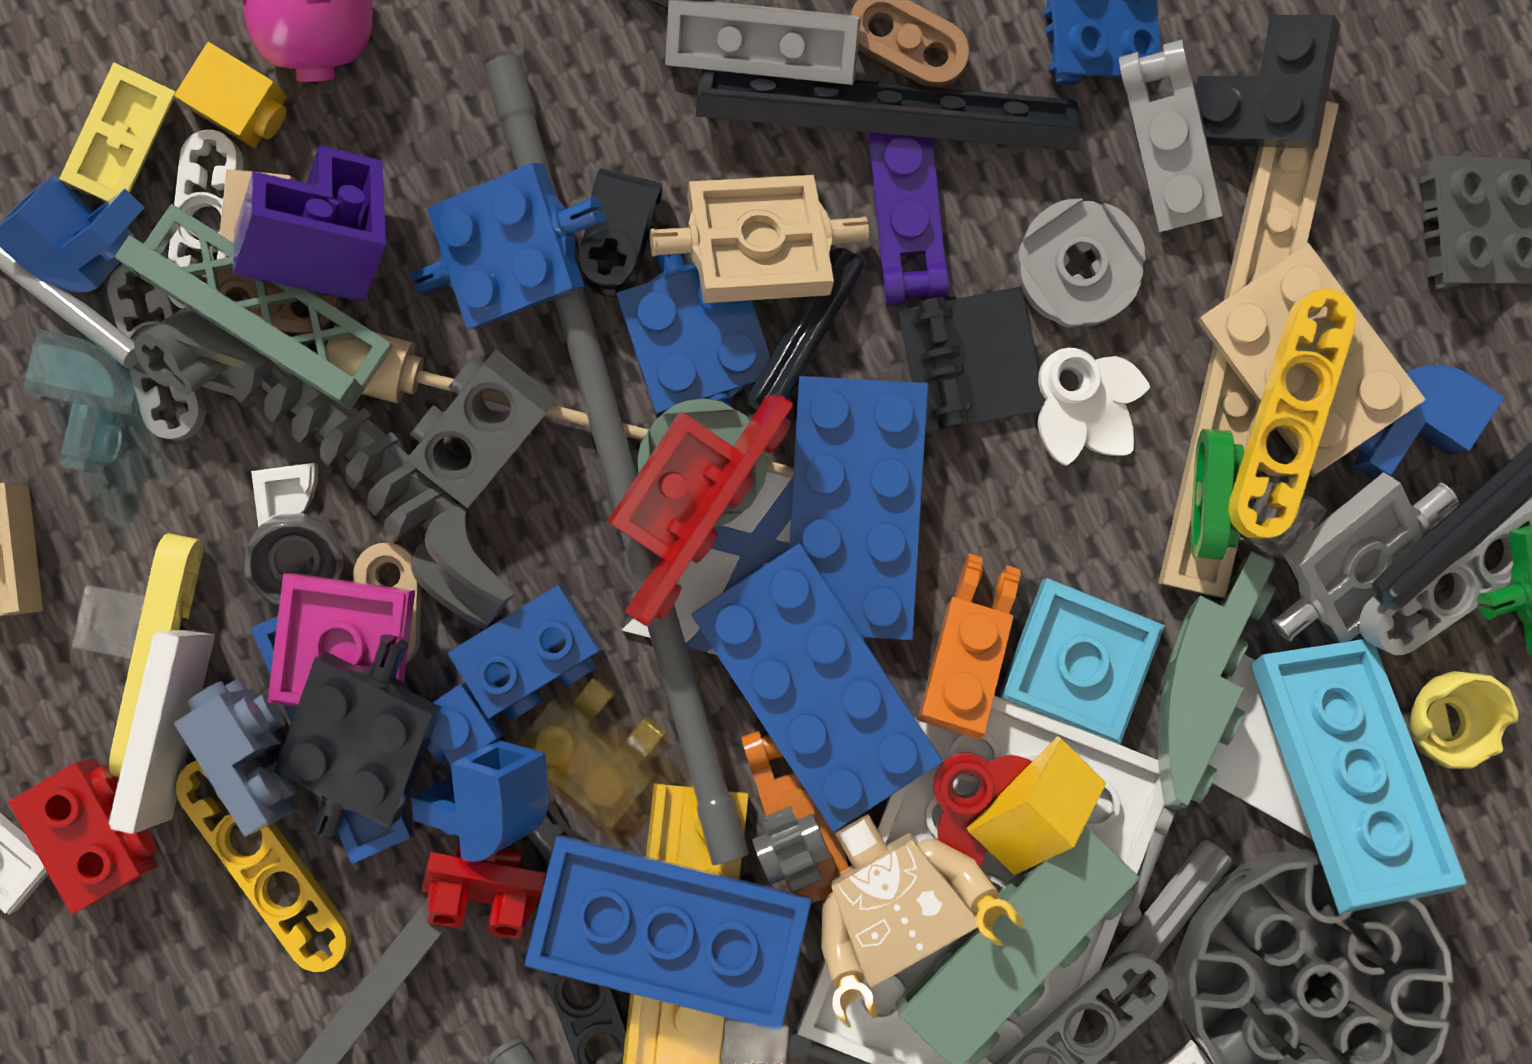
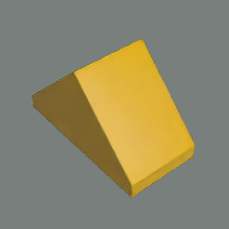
(1040, 809)

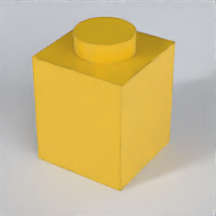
(233, 96)

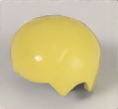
(1484, 714)

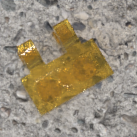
(587, 763)

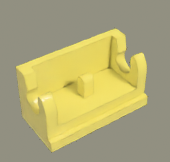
(117, 134)

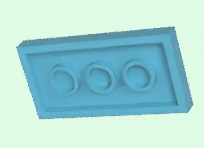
(1357, 775)

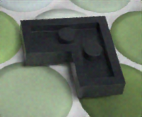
(1287, 98)

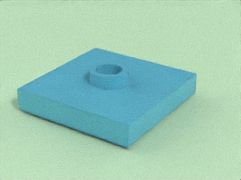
(1081, 661)

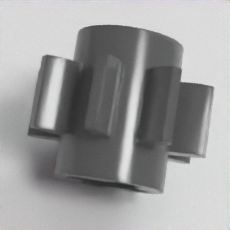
(791, 849)

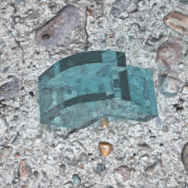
(96, 387)

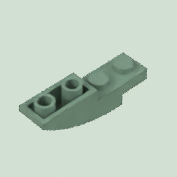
(1196, 702)

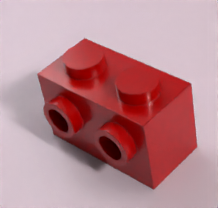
(73, 838)

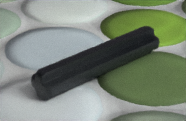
(806, 331)

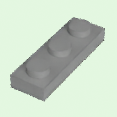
(762, 40)

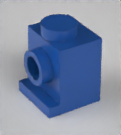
(461, 726)

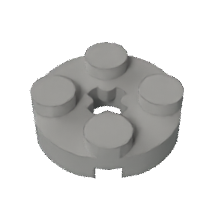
(1086, 227)

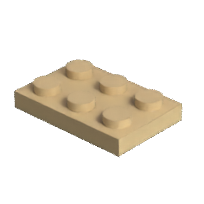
(1371, 385)

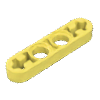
(165, 603)

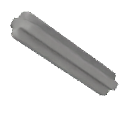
(1173, 908)

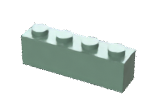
(980, 984)

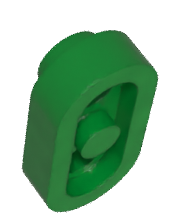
(1214, 474)

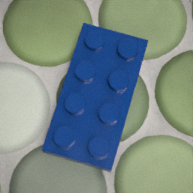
(861, 494)
(817, 687)
(669, 932)

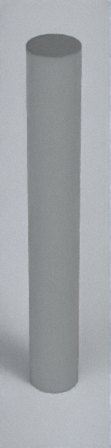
(74, 312)

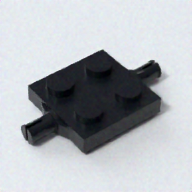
(358, 738)

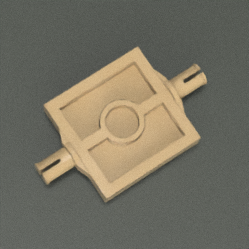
(759, 238)

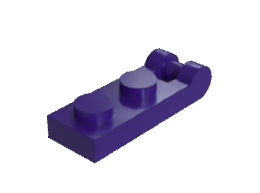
(907, 215)

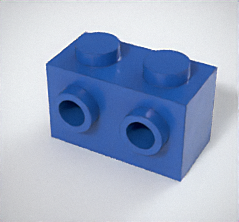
(526, 653)

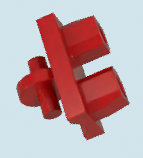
(490, 881)

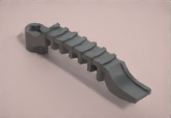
(196, 353)

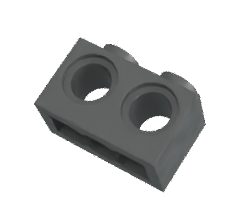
(488, 433)

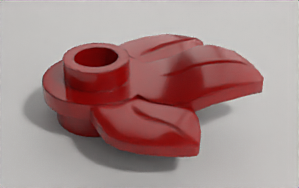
(962, 810)

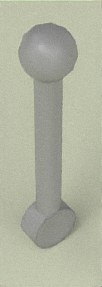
(1131, 914)

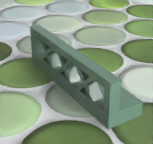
(242, 324)

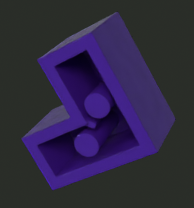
(315, 232)

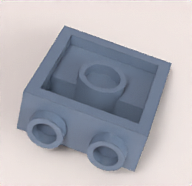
(229, 738)

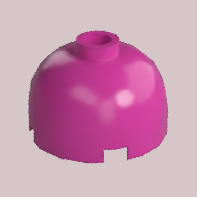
(309, 33)

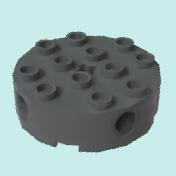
(1274, 926)

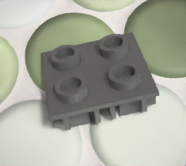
(1481, 219)

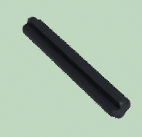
(1456, 533)

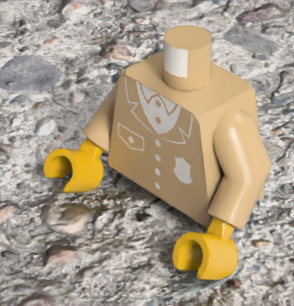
(899, 908)

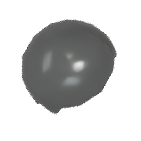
(284, 547)

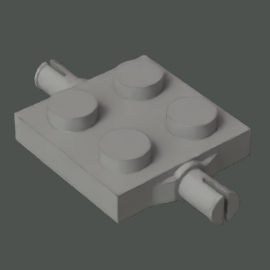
(1351, 550)

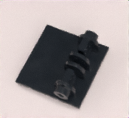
(973, 357)

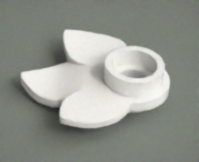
(1093, 412)

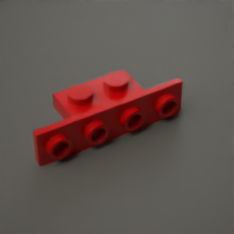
(685, 493)

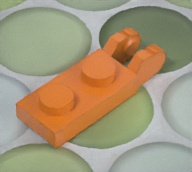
(969, 654)

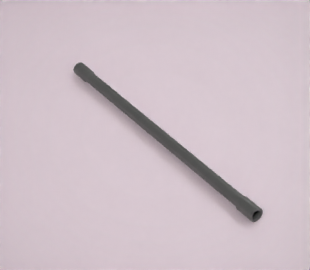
(714, 803)

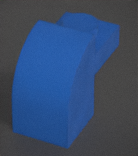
(65, 239)
(1449, 418)
(489, 799)

